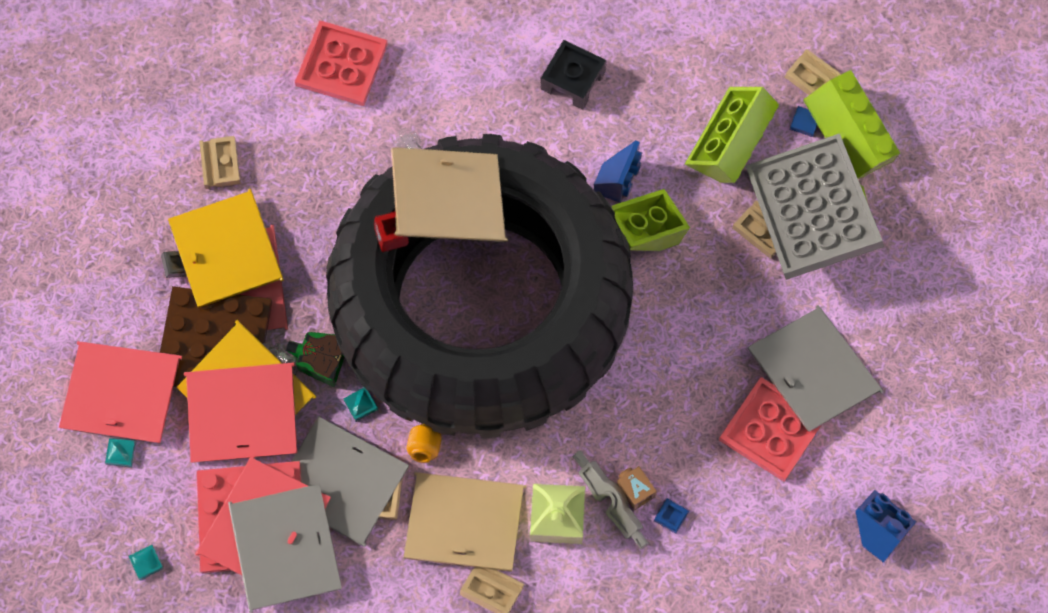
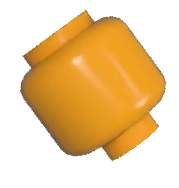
(423, 443)

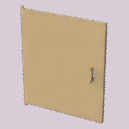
(447, 194)
(464, 518)

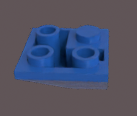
(617, 173)
(882, 525)

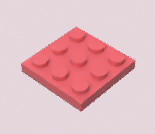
(341, 63)
(768, 431)

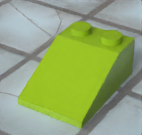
(651, 222)

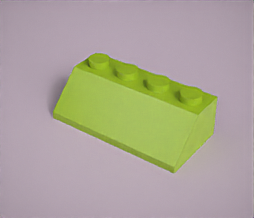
(845, 109)
(732, 133)

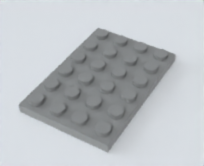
(814, 206)

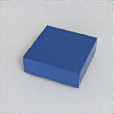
(803, 122)
(671, 515)

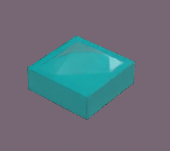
(360, 404)
(120, 452)
(145, 562)

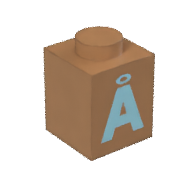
(636, 487)

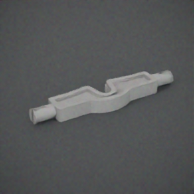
(619, 509)

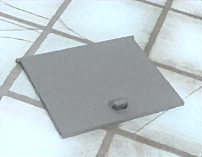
(817, 366)
(354, 479)
(270, 565)

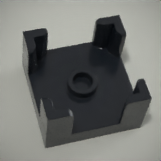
(573, 73)

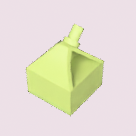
(557, 513)

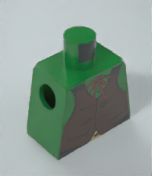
(318, 357)

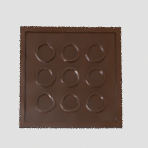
(196, 331)

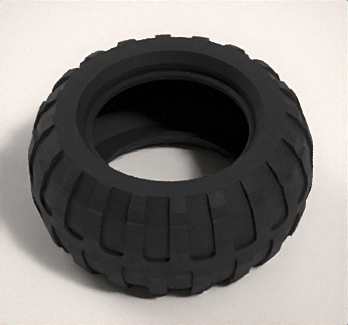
(505, 384)

